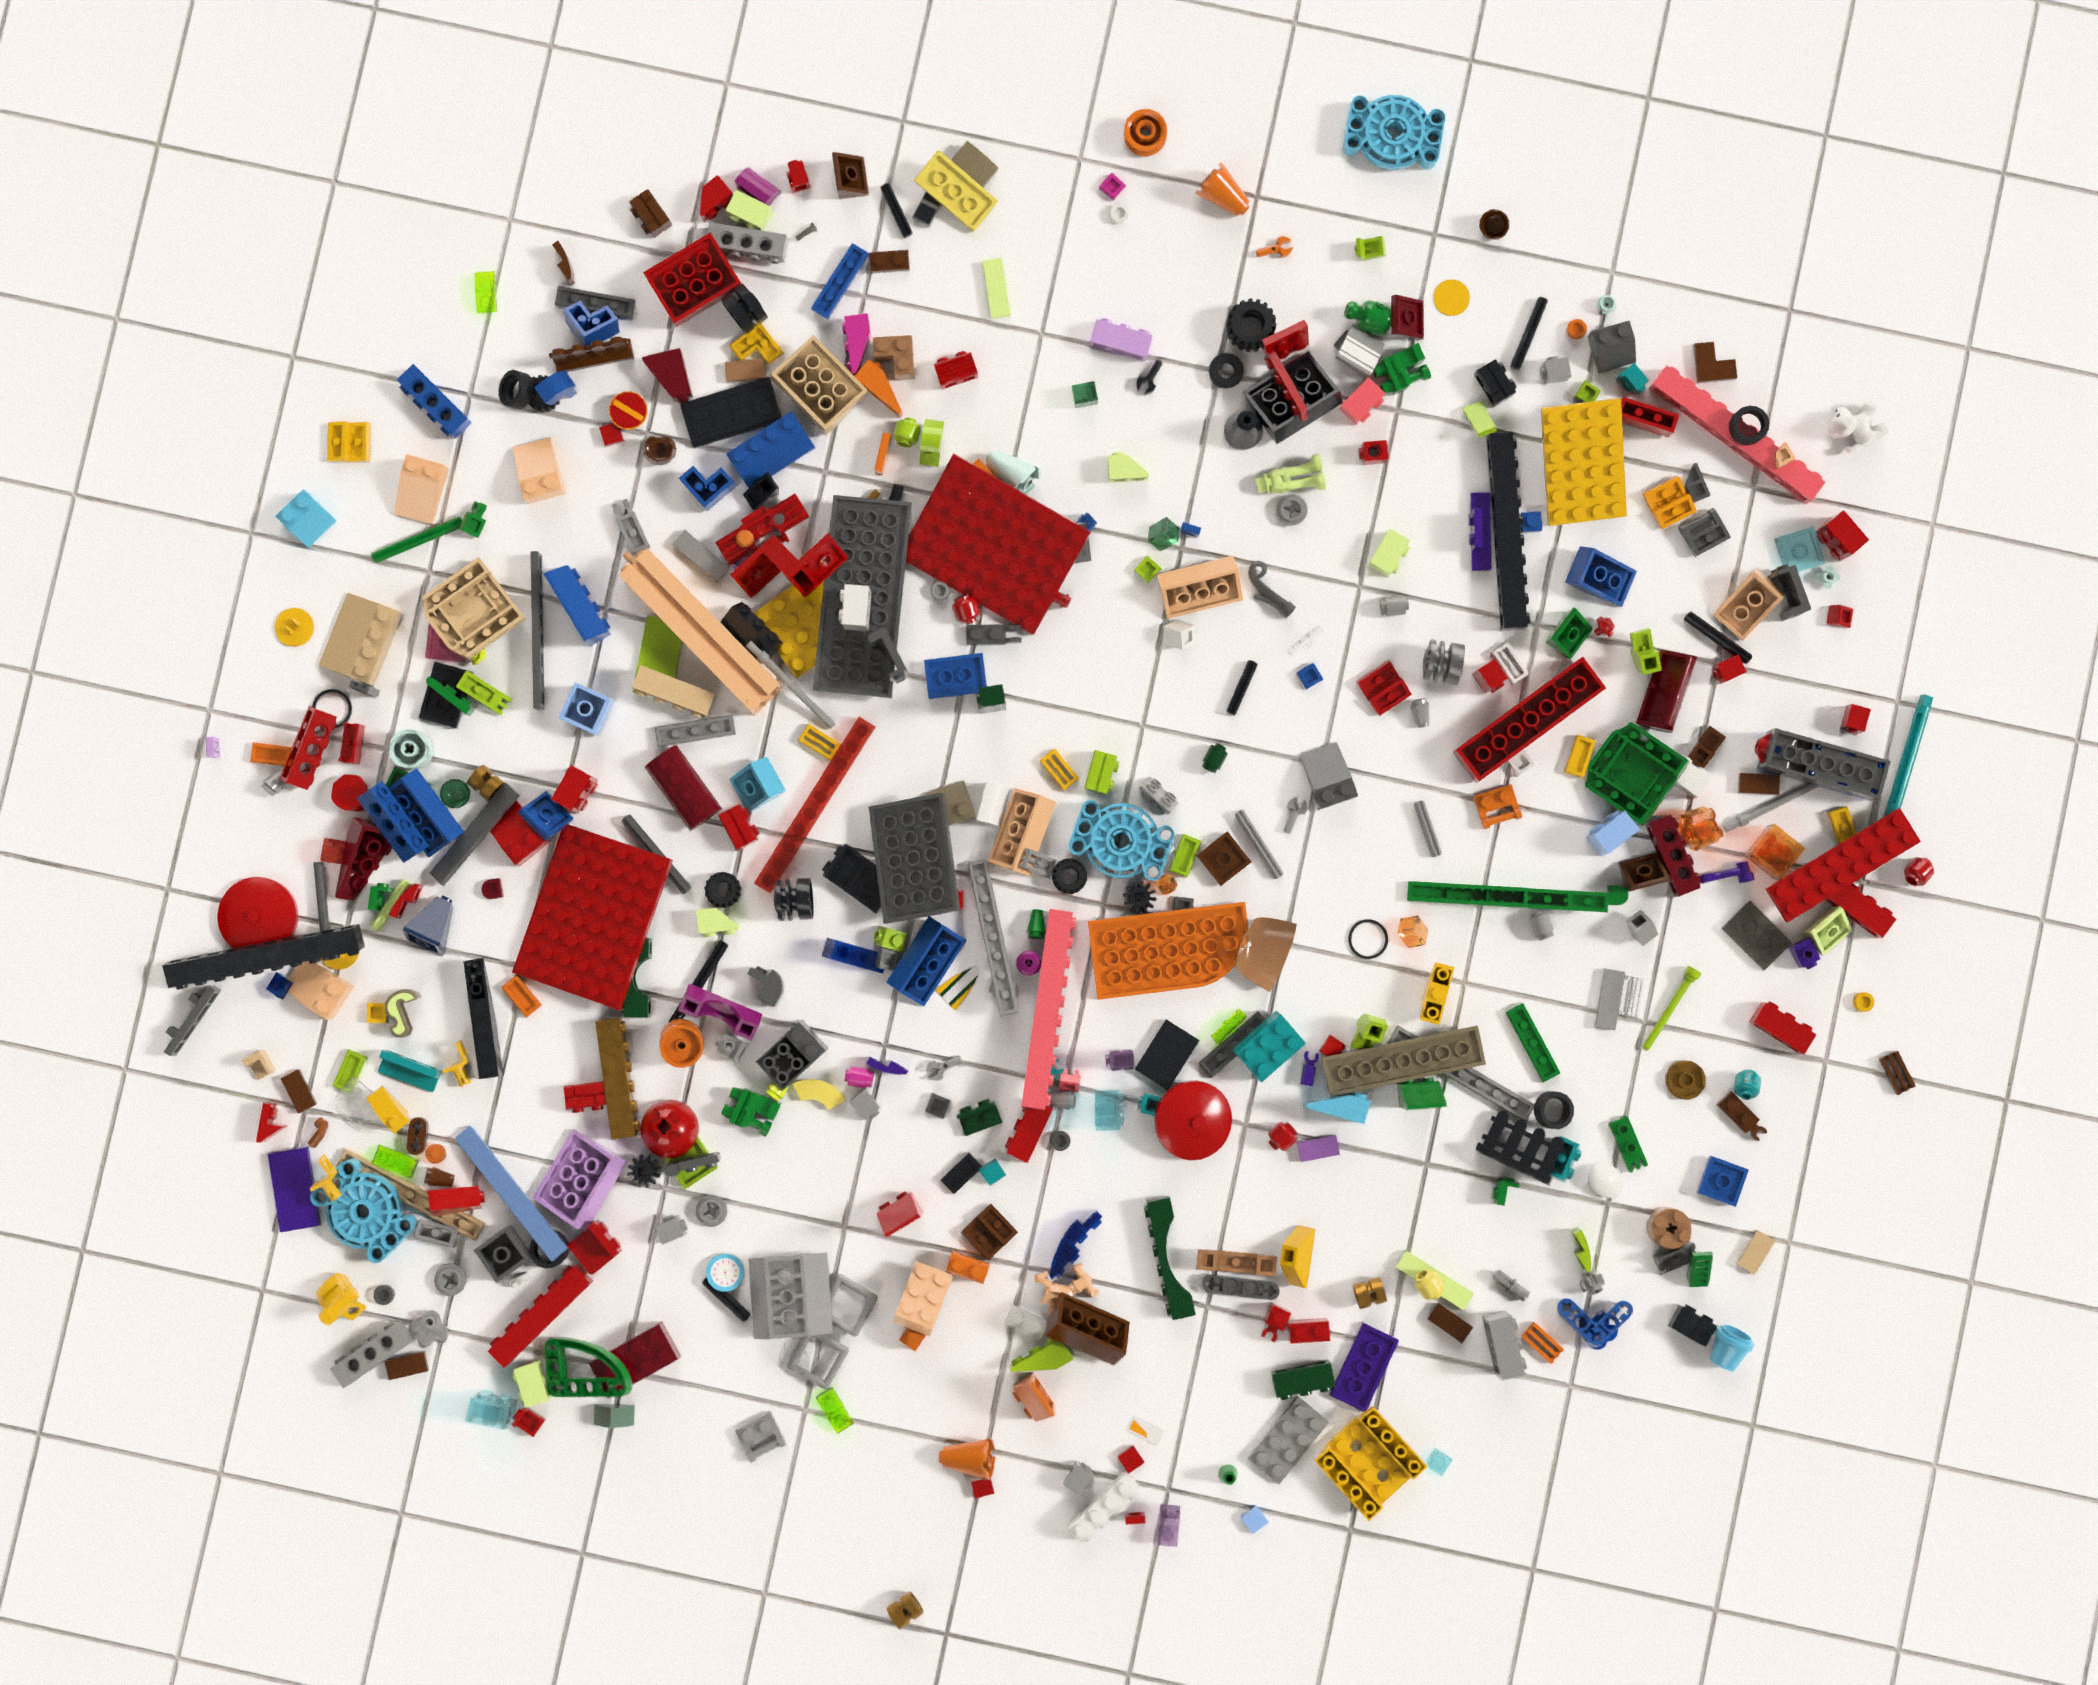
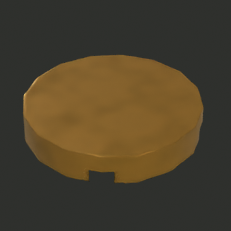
(1685, 1079)

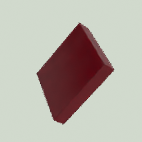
(1407, 317)

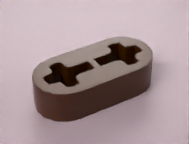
(422, 1137)

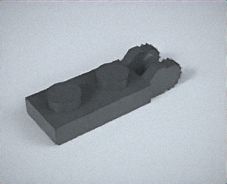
(991, 634)
(691, 1164)

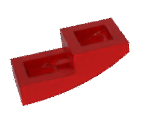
(410, 895)

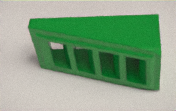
(1699, 1269)

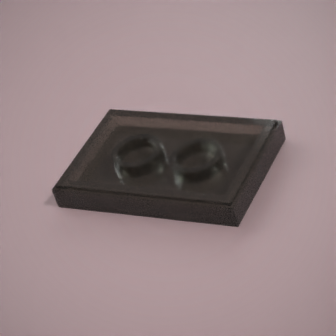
(1756, 935)

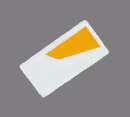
(1145, 1430)

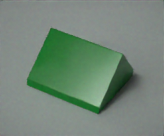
(1570, 634)

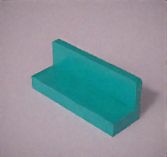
(409, 1070)

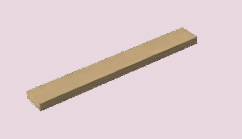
(417, 1197)

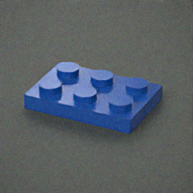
(955, 675)

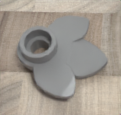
(429, 1331)

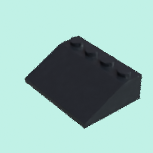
(1314, 387)

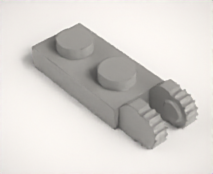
(631, 528)

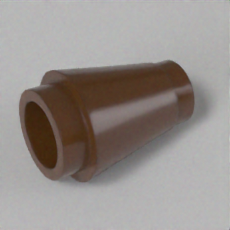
(438, 1177)

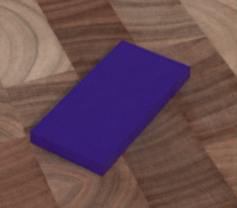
(291, 1183)
(1364, 1367)

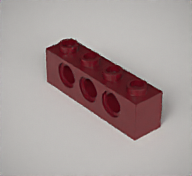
(1663, 849)

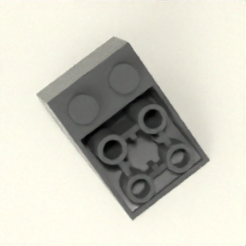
(792, 1055)

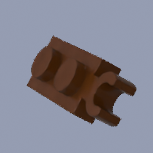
(1740, 1114)

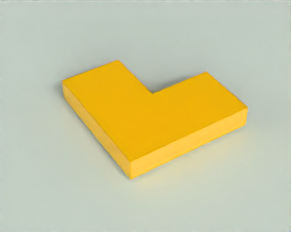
(759, 341)

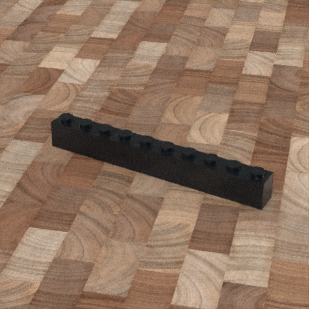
(1506, 531)
(264, 956)

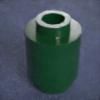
(1214, 758)

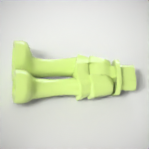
(1279, 479)

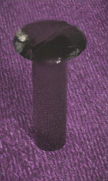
(811, 228)

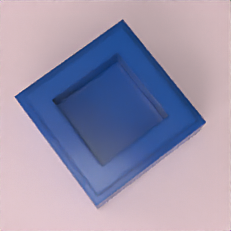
(1190, 530)
(1309, 676)

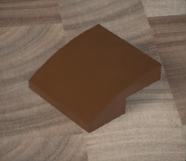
(989, 1232)

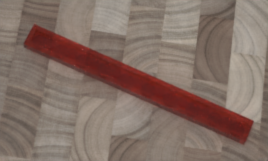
(815, 805)

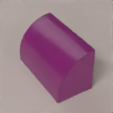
(757, 186)

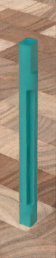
(1909, 753)

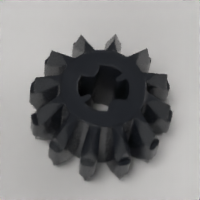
(1138, 890)
(644, 1178)

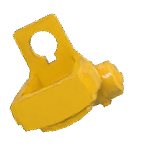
(336, 1297)

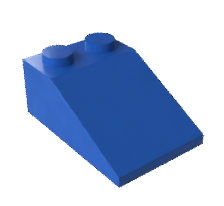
(1600, 575)

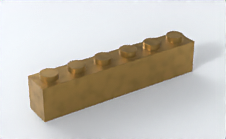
(616, 1078)

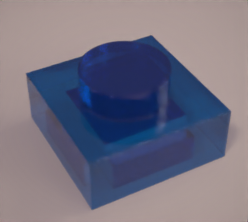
(279, 985)

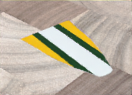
(958, 987)

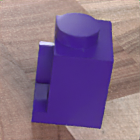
(1798, 952)

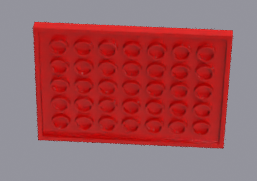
(994, 543)
(592, 916)

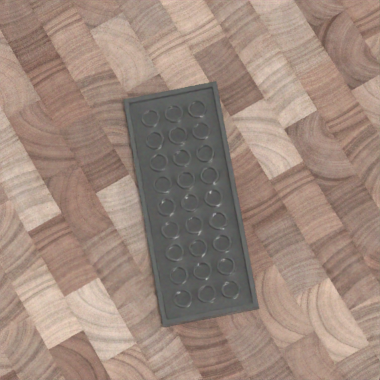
(876, 543)

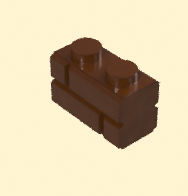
(650, 213)

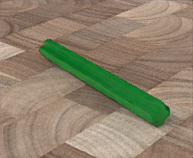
(416, 540)

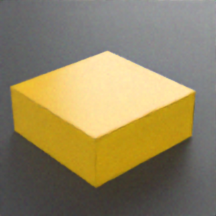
(376, 1013)

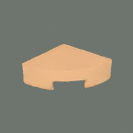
(1783, 455)

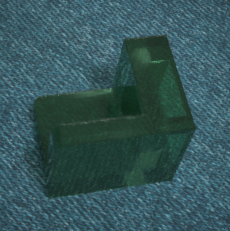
(1084, 394)
(1163, 534)

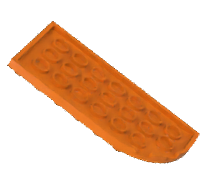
(1166, 949)

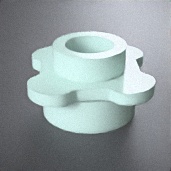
(1822, 577)

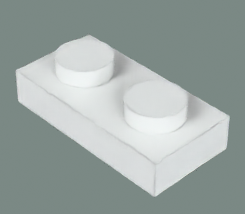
(1026, 1322)

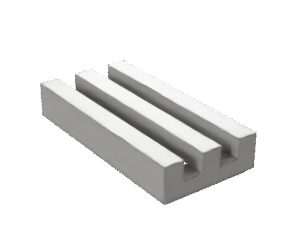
(1026, 859)

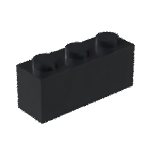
(748, 627)

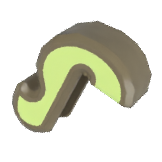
(396, 1011)

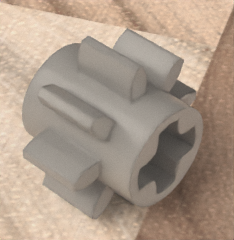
(1592, 1282)

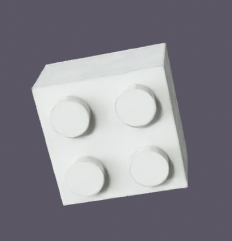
(856, 607)

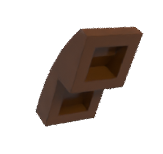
(565, 265)
(1706, 747)
(1450, 1323)

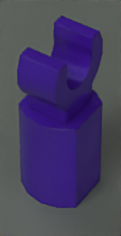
(1309, 1070)

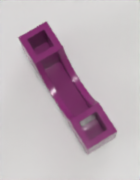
(701, 1002)

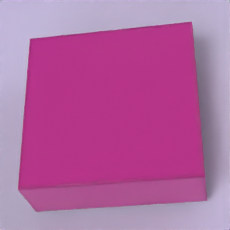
(1112, 186)

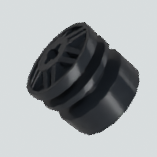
(794, 899)

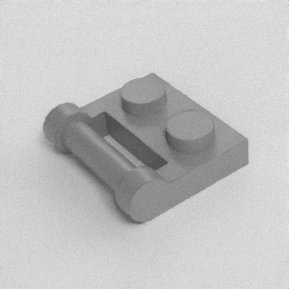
(758, 1430)

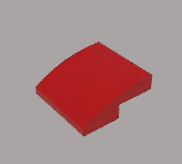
(1383, 688)

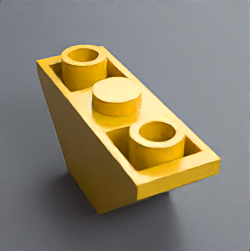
(1436, 993)
(1297, 1256)

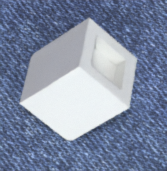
(1179, 634)

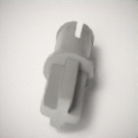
(1511, 1285)

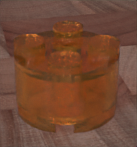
(1700, 828)

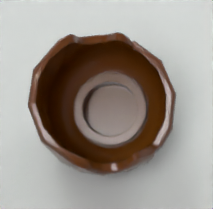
(1494, 224)

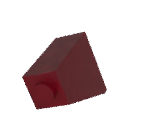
(671, 373)

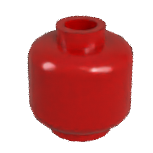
(966, 609)
(1919, 871)
(1282, 1136)

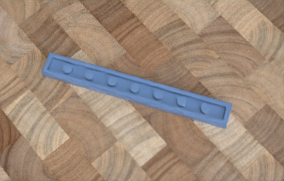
(511, 1193)

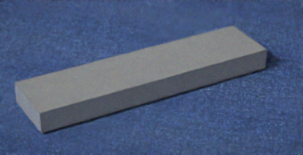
(695, 731)

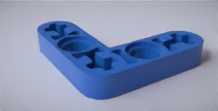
(1598, 1327)

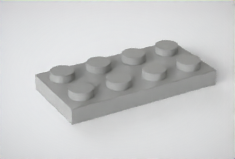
(1288, 1440)

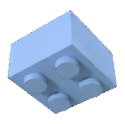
(586, 709)
(1612, 833)

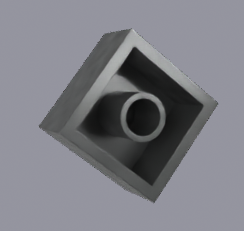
(503, 1253)

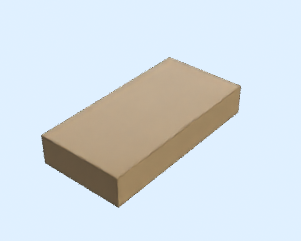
(1755, 1252)

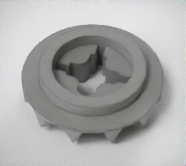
(1299, 505)
(708, 1219)
(441, 1281)

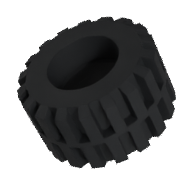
(1256, 310)

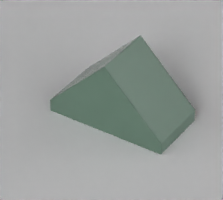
(614, 1415)

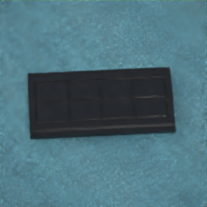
(730, 412)

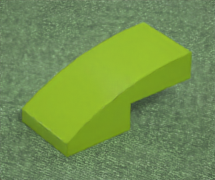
(1583, 1255)

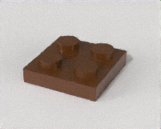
(1223, 858)

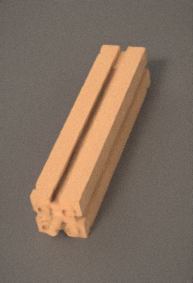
(699, 630)

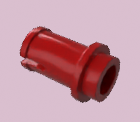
(1062, 600)

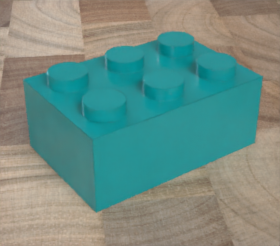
(1269, 1046)

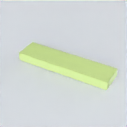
(1452, 1291)

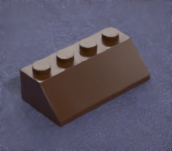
(1088, 1329)

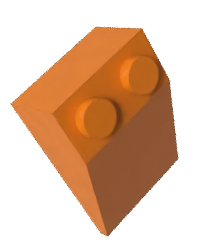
(1034, 1397)

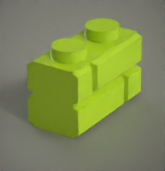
(1101, 772)

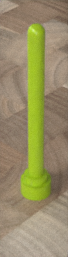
(1690, 976)

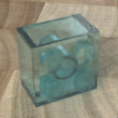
(1108, 1109)
(491, 1409)

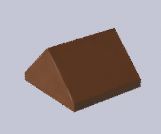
(850, 175)
(1643, 872)

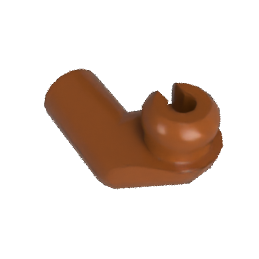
(322, 1126)

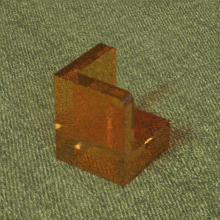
(1412, 931)

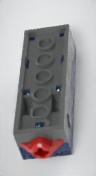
(1822, 764)

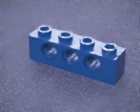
(414, 377)
(392, 821)

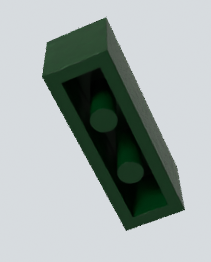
(991, 699)
(1303, 1379)

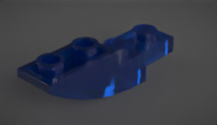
(1066, 1249)

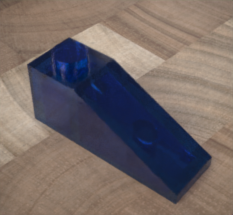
(851, 954)

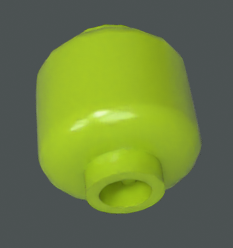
(907, 432)

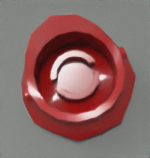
(347, 790)

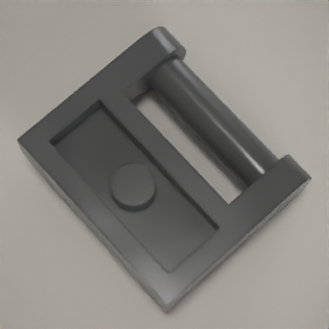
(1707, 538)

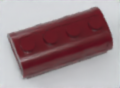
(1666, 691)
(683, 787)

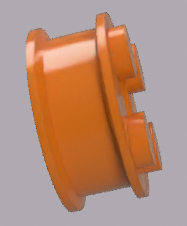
(1141, 144)

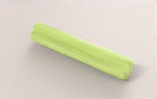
(383, 916)

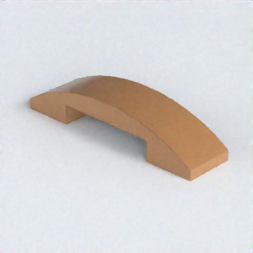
(1236, 1262)

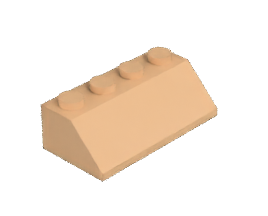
(1200, 587)
(1021, 829)

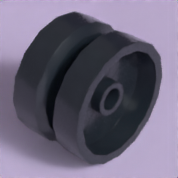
(744, 308)

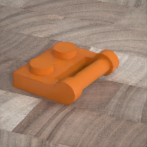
(1495, 800)

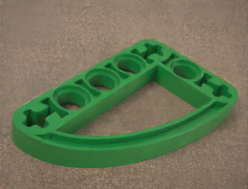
(560, 1378)

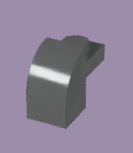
(773, 985)

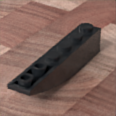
(483, 1020)

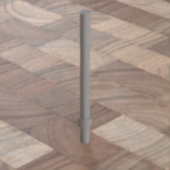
(763, 658)
(1744, 819)

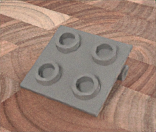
(1166, 800)

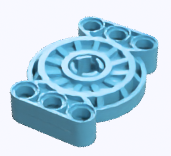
(1396, 113)
(1104, 832)
(384, 1211)

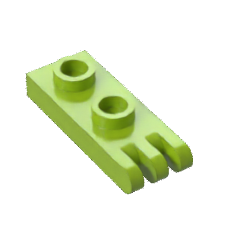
(482, 692)

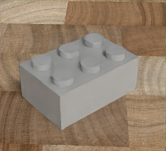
(1504, 1345)

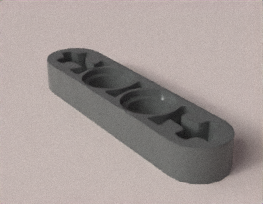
(1240, 1289)

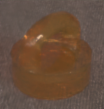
(1166, 884)

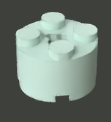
(422, 749)

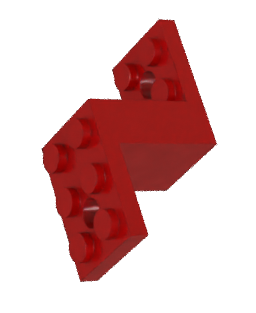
(775, 558)

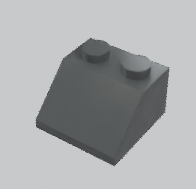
(1613, 346)

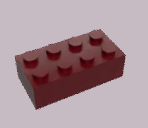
(641, 1355)

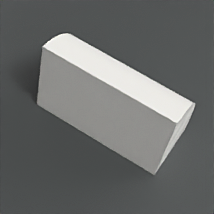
(993, 804)

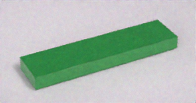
(1532, 1042)

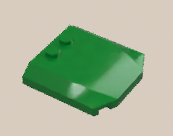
(1634, 772)

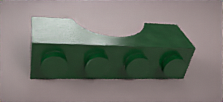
(636, 1003)

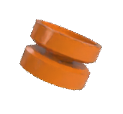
(681, 1054)

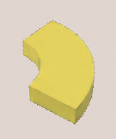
(819, 1091)

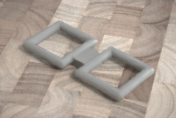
(840, 1327)

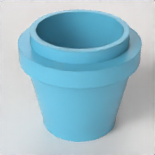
(1730, 1347)

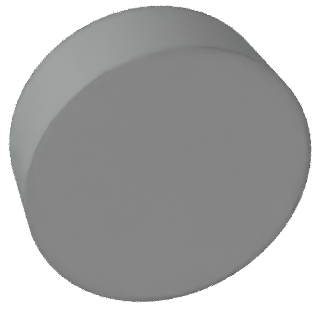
(940, 591)

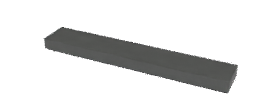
(474, 834)

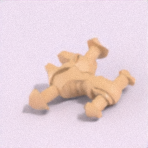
(1053, 1289)

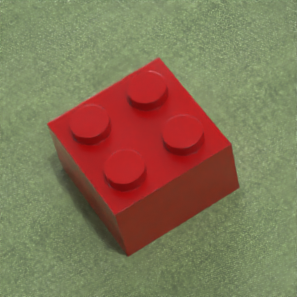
(1841, 536)
(575, 789)

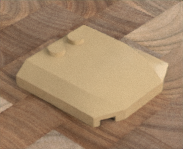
(470, 610)

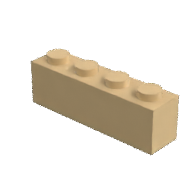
(674, 691)

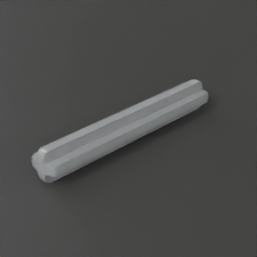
(1259, 844)

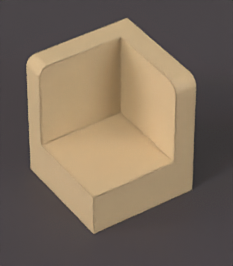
(260, 1064)

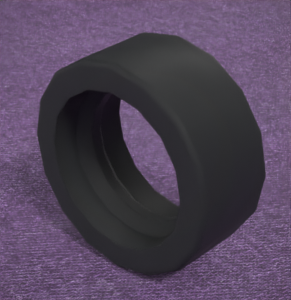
(507, 386)
(1761, 416)
(1539, 1110)
(533, 1252)

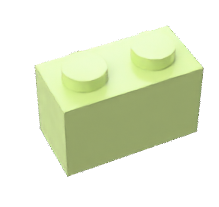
(748, 211)
(1389, 552)
(531, 1383)

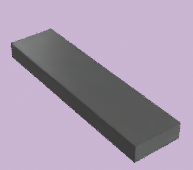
(594, 301)
(1223, 1053)

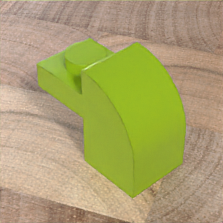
(931, 442)
(1643, 653)
(1369, 1030)

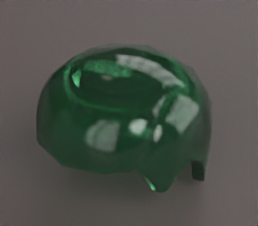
(455, 793)

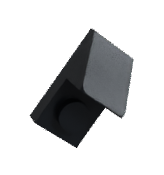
(761, 491)

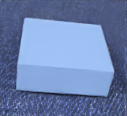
(1254, 1519)

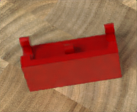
(352, 743)

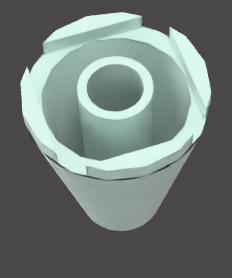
(1013, 470)

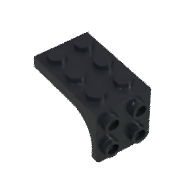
(855, 876)

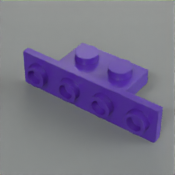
(1480, 535)

